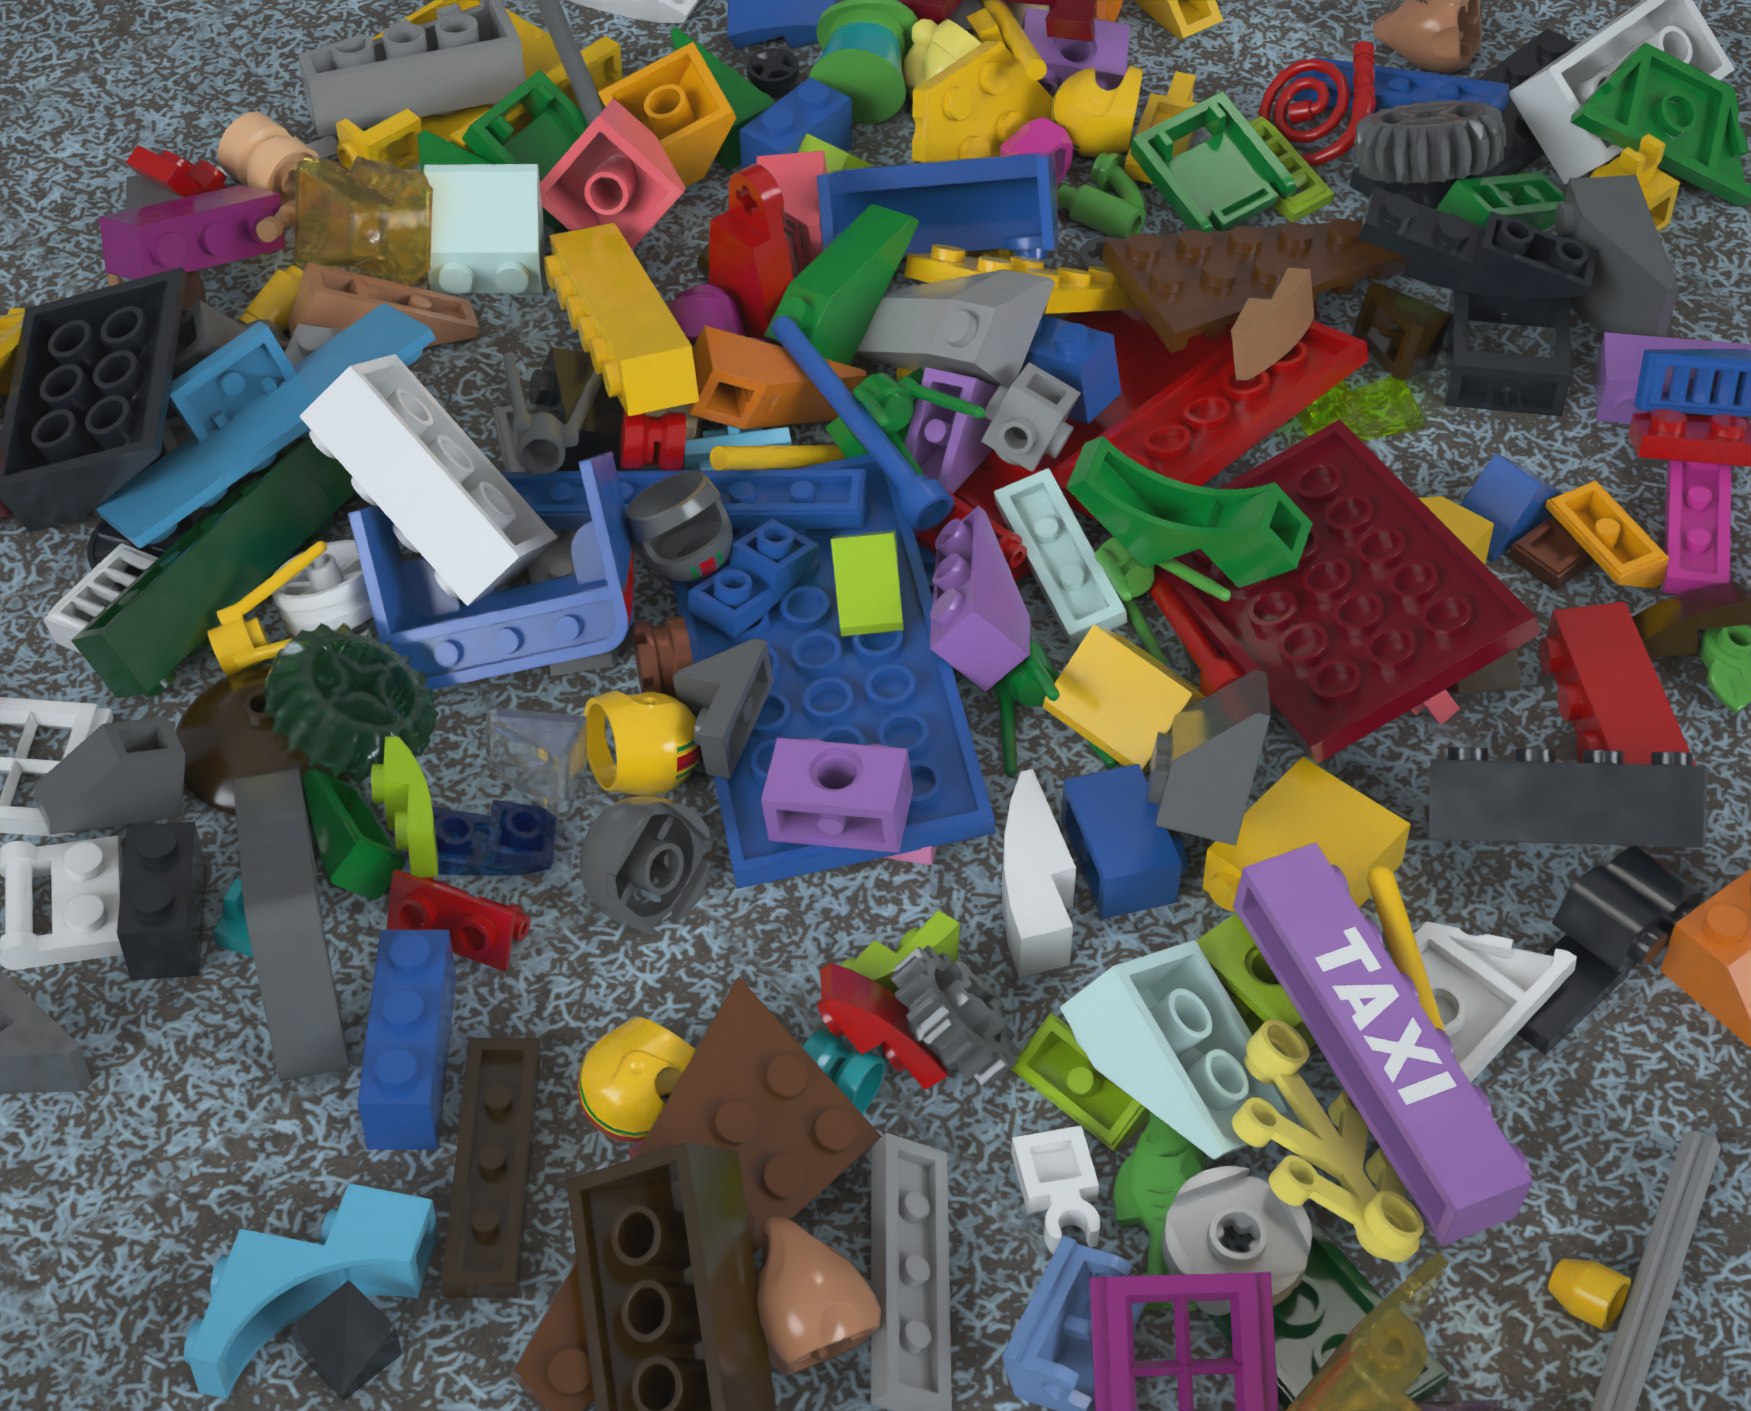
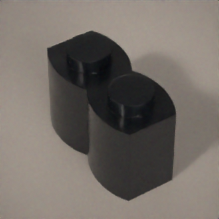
(1626, 909)

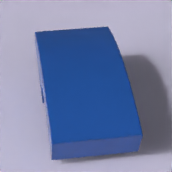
(763, 20)
(759, 575)

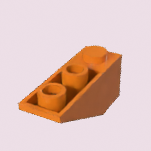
(758, 383)

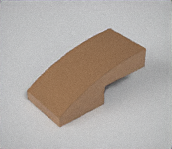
(1272, 326)

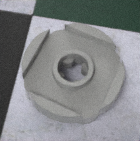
(1247, 1203)

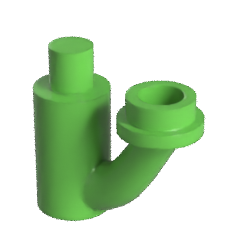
(1101, 210)

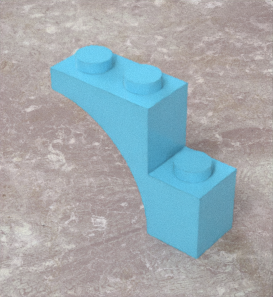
(270, 1281)

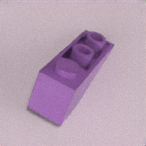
(976, 605)

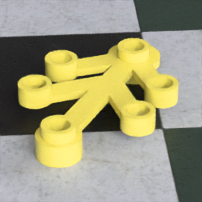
(1382, 1216)

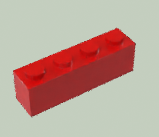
(1608, 683)

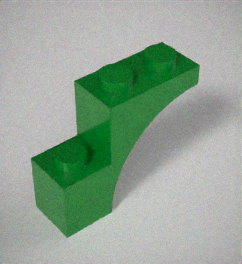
(1157, 518)

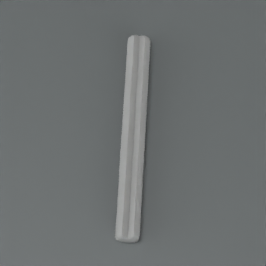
(1657, 1274)

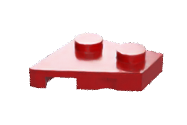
(1692, 437)

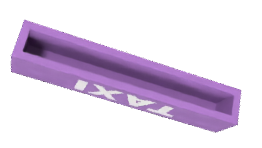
(1382, 1044)

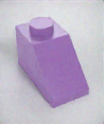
(946, 441)

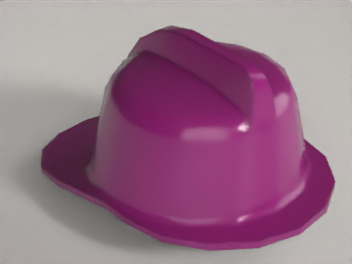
(707, 306)

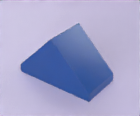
(1511, 500)

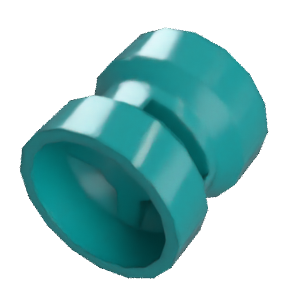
(851, 1072)

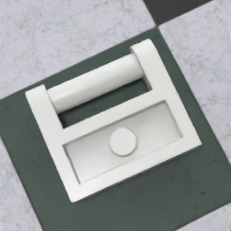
(84, 901)

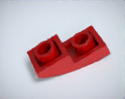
(176, 173)
(872, 1017)

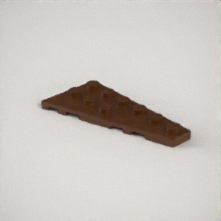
(1203, 279)
(743, 1093)

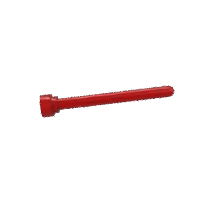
(1215, 670)

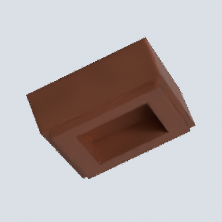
(1550, 553)

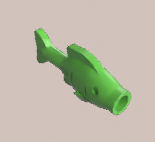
(1149, 1186)

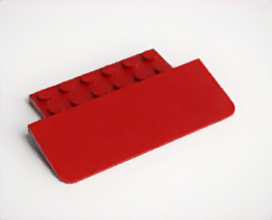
(1184, 407)

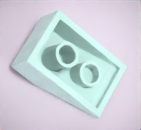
(1172, 1044)

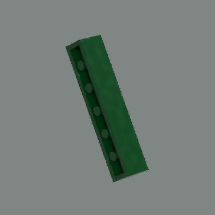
(212, 567)

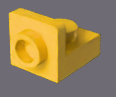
(388, 141)

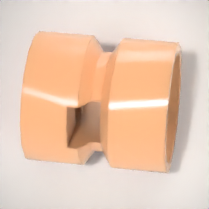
(262, 154)

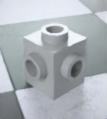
(1030, 418)

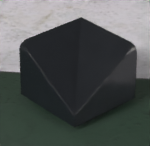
(346, 1340)

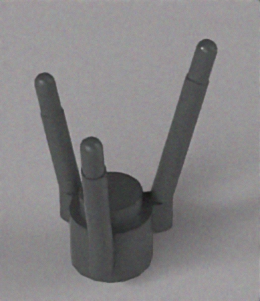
(541, 435)

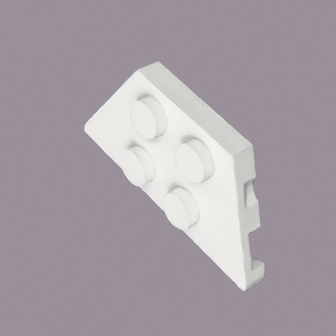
(1486, 988)

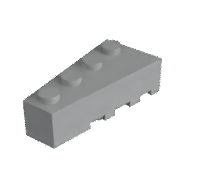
(426, 67)

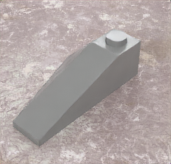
(960, 325)

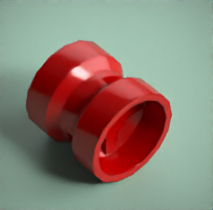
(653, 441)

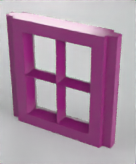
(1251, 1337)

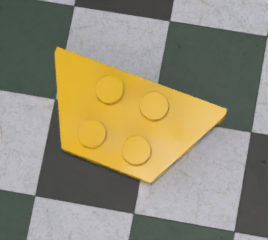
(975, 106)

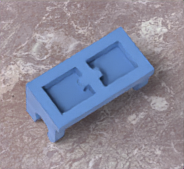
(1052, 1343)

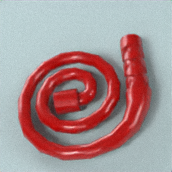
(1304, 111)

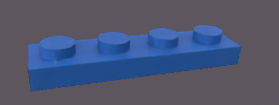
(1406, 87)

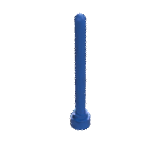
(922, 499)

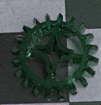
(343, 696)

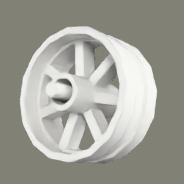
(326, 592)

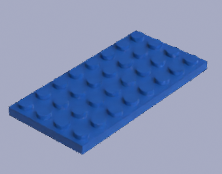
(849, 692)

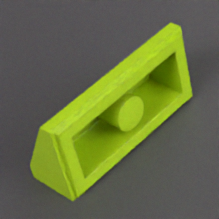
(1065, 1076)

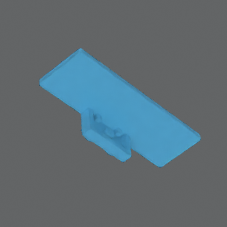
(244, 410)

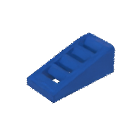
(1732, 387)

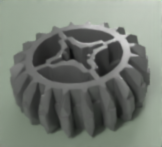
(1430, 142)

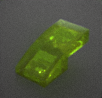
(1368, 411)

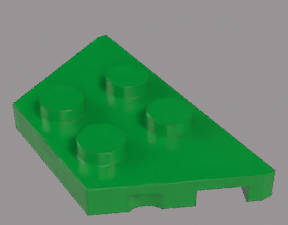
(1680, 108)

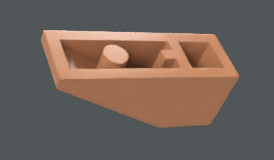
(341, 298)

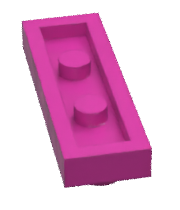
(1697, 525)

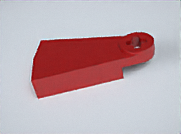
(751, 248)

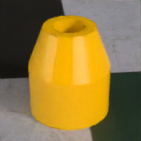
(1590, 1291)

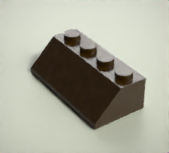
(670, 1284)

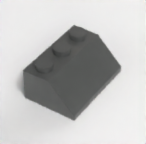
(1210, 761)

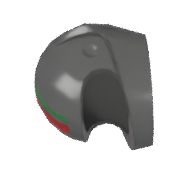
(681, 527)

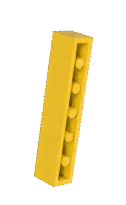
(621, 320)

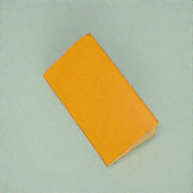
(1610, 536)

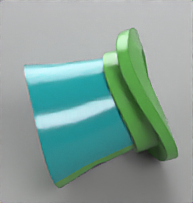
(865, 55)

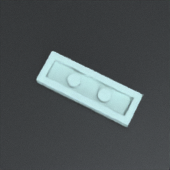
(1060, 556)

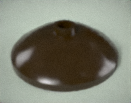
(233, 739)

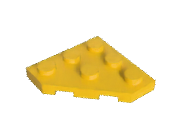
(1072, 291)

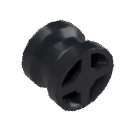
(773, 72)

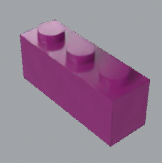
(189, 232)

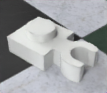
(1059, 1178)

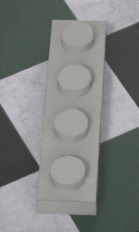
(910, 1276)

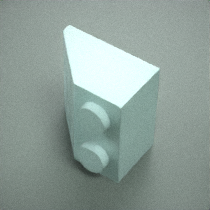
(486, 229)

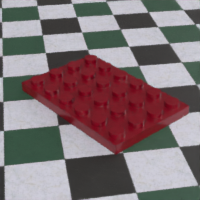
(1372, 614)

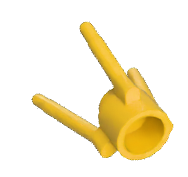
(245, 643)

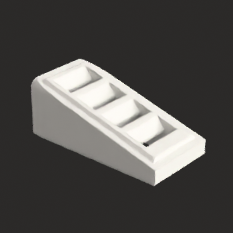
(84, 599)

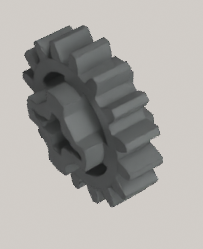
(955, 1015)

